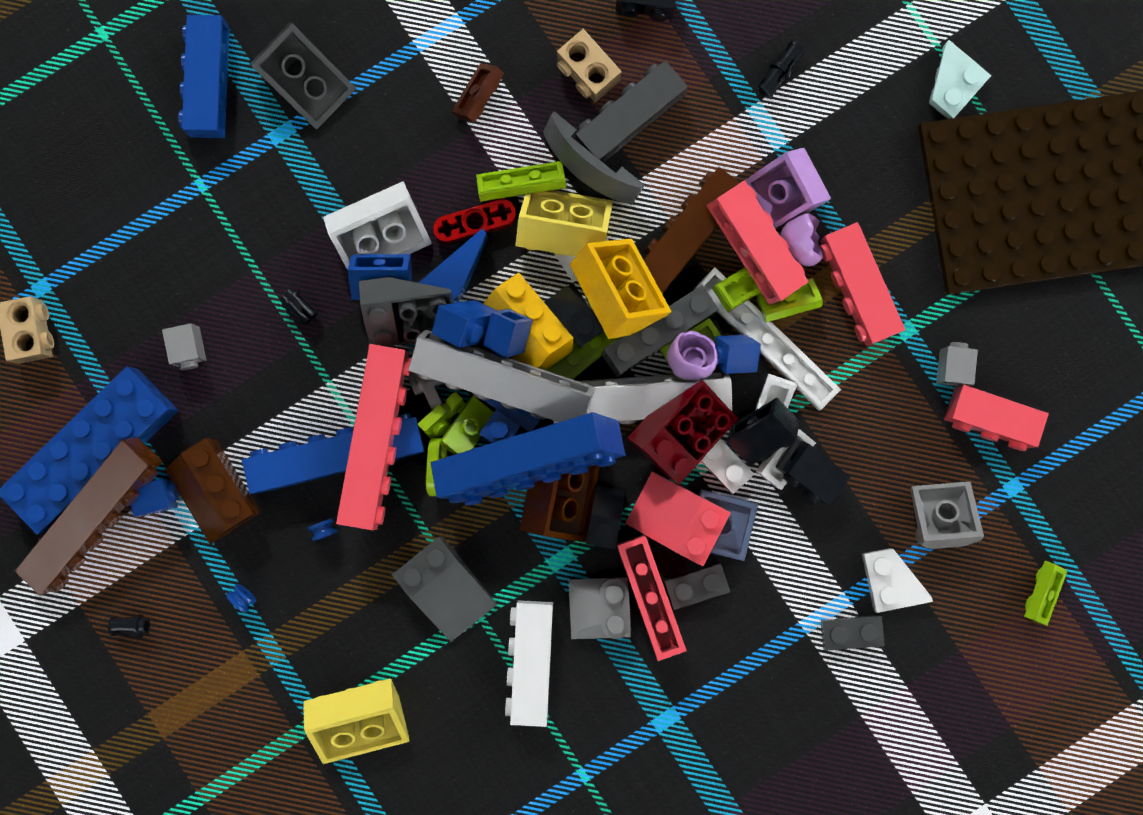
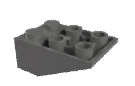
(399, 309)

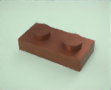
(477, 92)

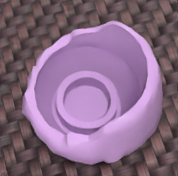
(803, 239)
(692, 356)

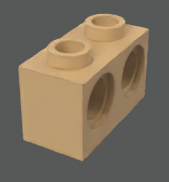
(595, 62)
(17, 333)

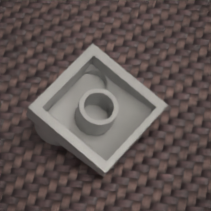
(946, 515)
(599, 608)

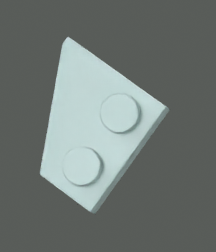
(956, 81)

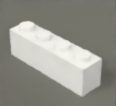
(531, 663)

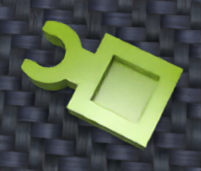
(440, 418)

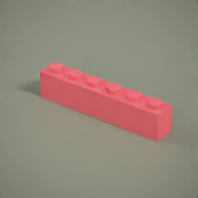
(373, 438)

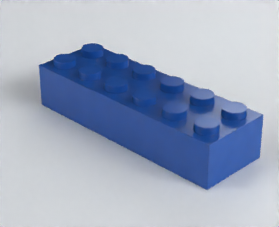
(528, 459)
(62, 467)

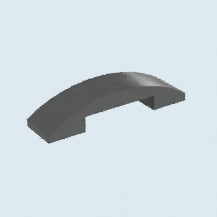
(587, 167)

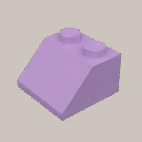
(789, 187)

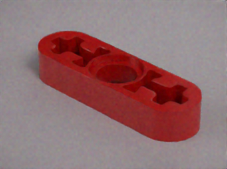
(456, 235)

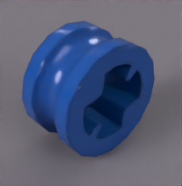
(322, 529)
(241, 598)

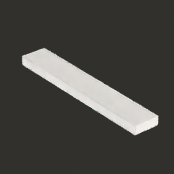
(776, 347)

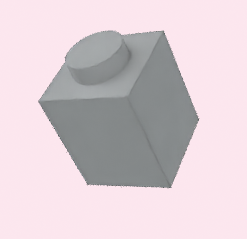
(184, 346)
(957, 365)

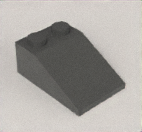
(303, 75)
(444, 588)

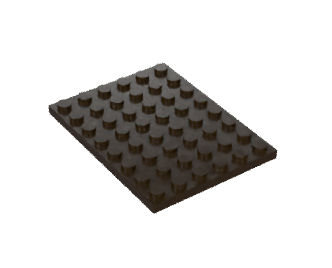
(1037, 192)

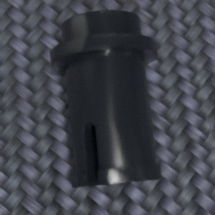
(296, 304)
(134, 626)

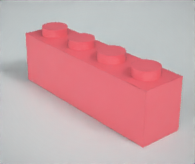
(757, 243)
(861, 285)
(651, 597)

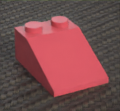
(678, 518)

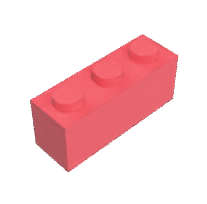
(996, 418)

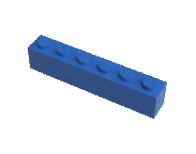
(319, 457)

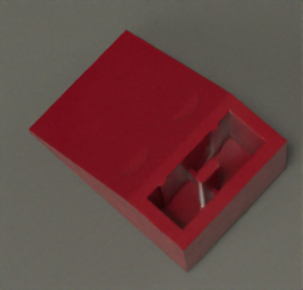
(683, 431)

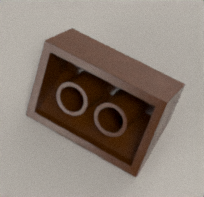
(212, 489)
(561, 506)

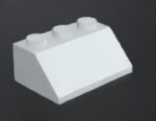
(378, 225)

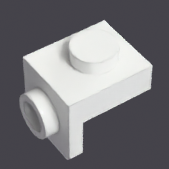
(776, 388)

